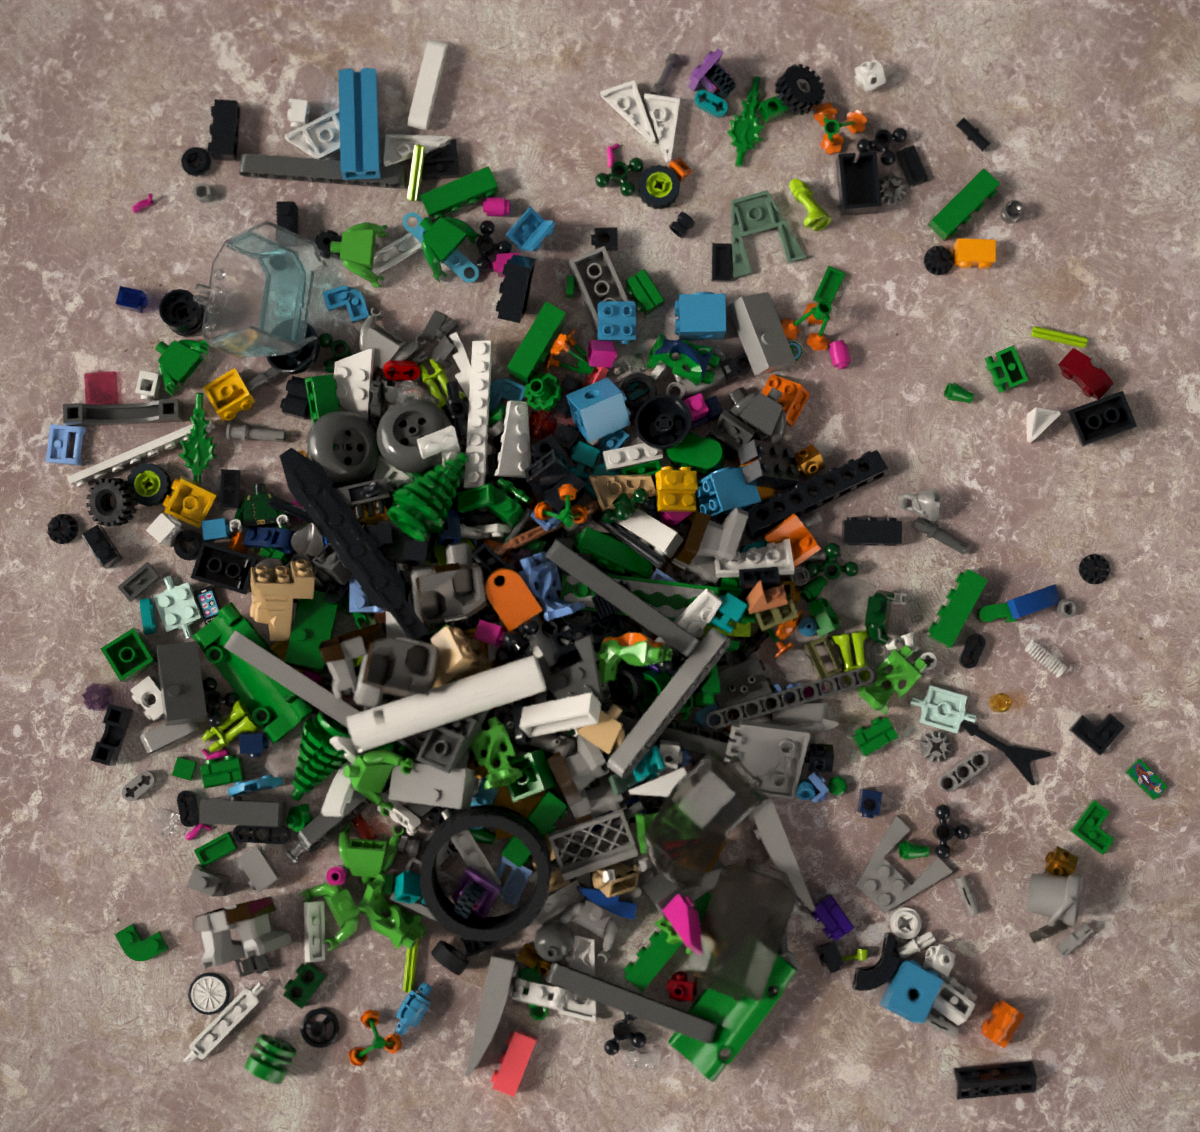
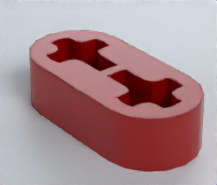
(401, 370)

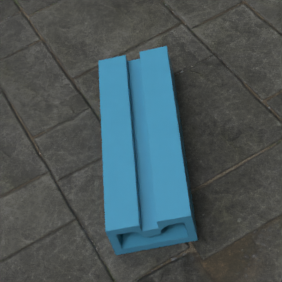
(359, 124)

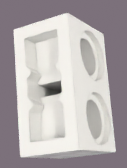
(165, 529)

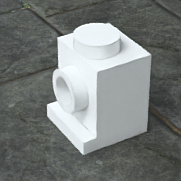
(299, 113)
(144, 381)

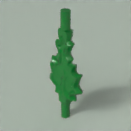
(746, 129)
(198, 448)

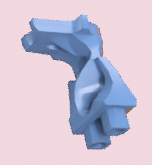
(539, 581)

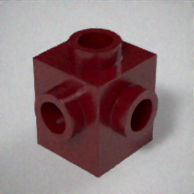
(682, 986)

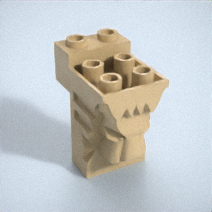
(274, 594)
(458, 656)

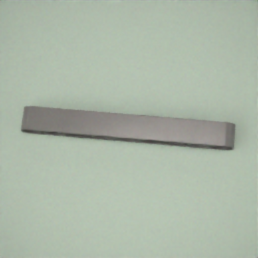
(290, 678)
(668, 703)

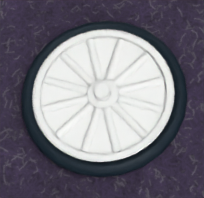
(208, 993)

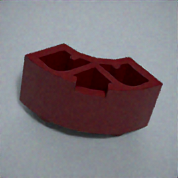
(1080, 370)

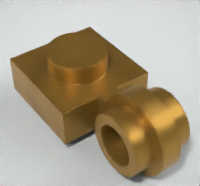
(531, 958)

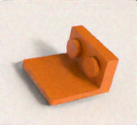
(792, 398)
(801, 540)

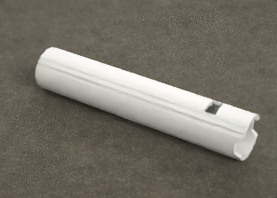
(446, 703)

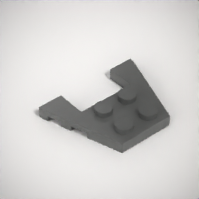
(577, 678)

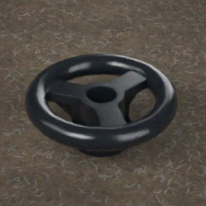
(312, 1026)

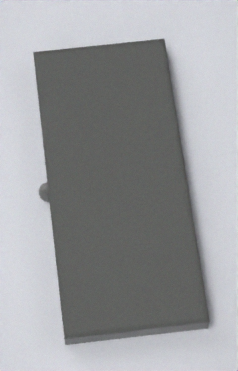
(434, 323)

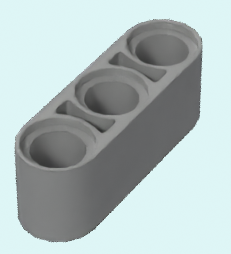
(801, 713)
(166, 735)
(971, 767)

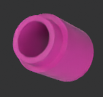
(496, 207)
(839, 354)
(343, 875)

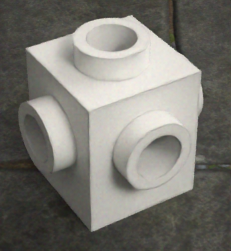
(869, 75)
(670, 749)
(939, 960)

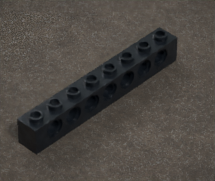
(871, 460)

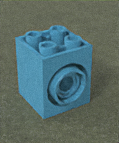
(700, 316)
(599, 409)
(725, 491)
(924, 989)

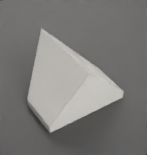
(1038, 421)

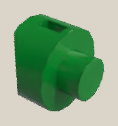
(298, 817)

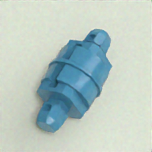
(413, 1009)

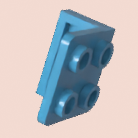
(530, 231)
(617, 321)

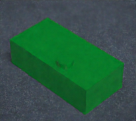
(537, 343)
(311, 626)

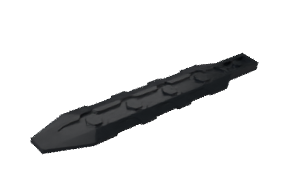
(351, 542)

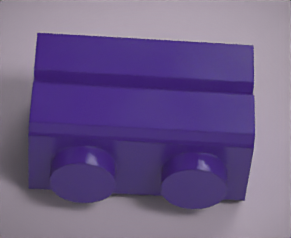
(832, 918)

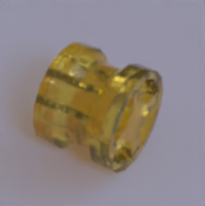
(996, 701)

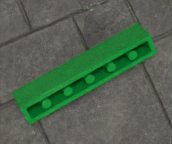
(658, 952)

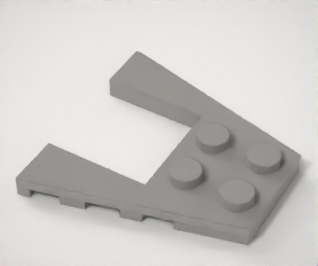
(884, 883)

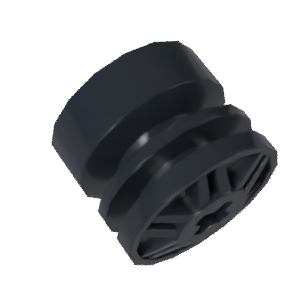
(175, 306)

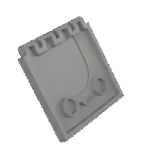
(771, 753)

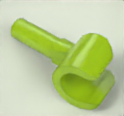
(861, 955)

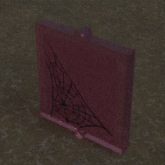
(101, 388)

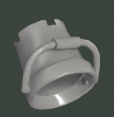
(1055, 897)

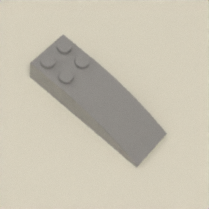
(776, 844)
(495, 994)

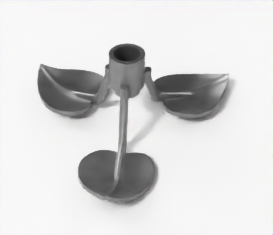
(307, 543)

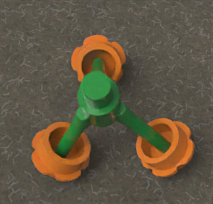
(578, 514)
(391, 1043)

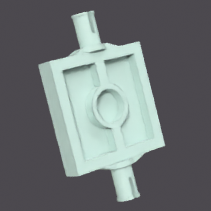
(178, 607)
(943, 709)

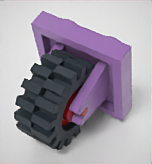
(712, 76)
(475, 894)

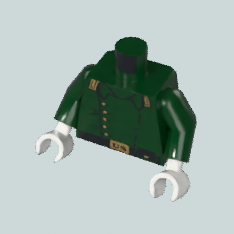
(256, 512)
(878, 617)

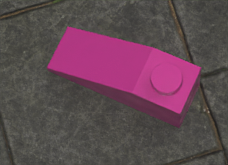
(685, 921)

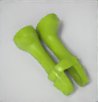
(817, 217)
(438, 376)
(858, 639)
(247, 724)

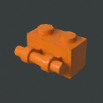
(1001, 1023)

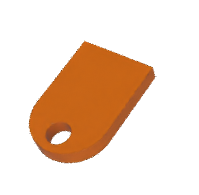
(511, 599)

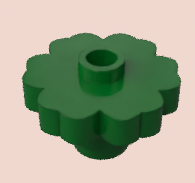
(543, 392)

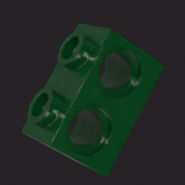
(308, 987)

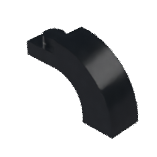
(882, 971)

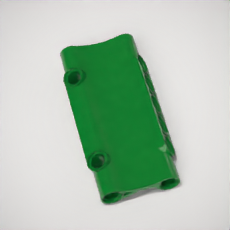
(254, 687)
(734, 1019)

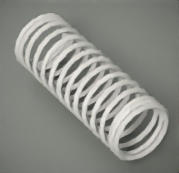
(1059, 672)

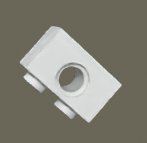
(141, 694)

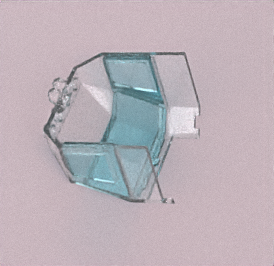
(260, 292)

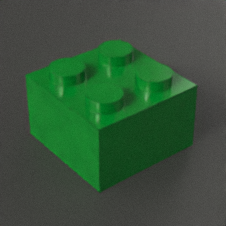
(129, 654)
(535, 776)

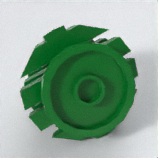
(427, 499)
(317, 755)

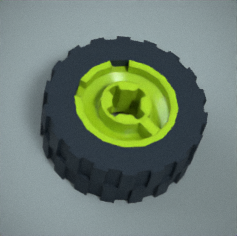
(654, 196)
(157, 476)

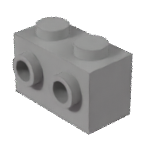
(258, 869)

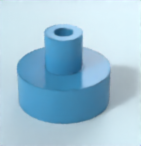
(804, 630)
(805, 790)

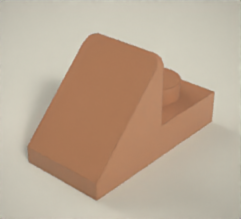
(762, 599)

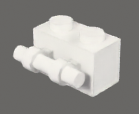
(954, 1000)

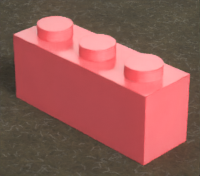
(513, 1062)

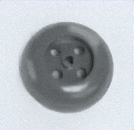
(329, 431)
(390, 434)

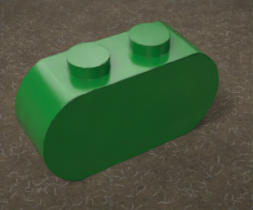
(699, 453)

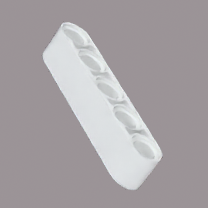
(427, 84)

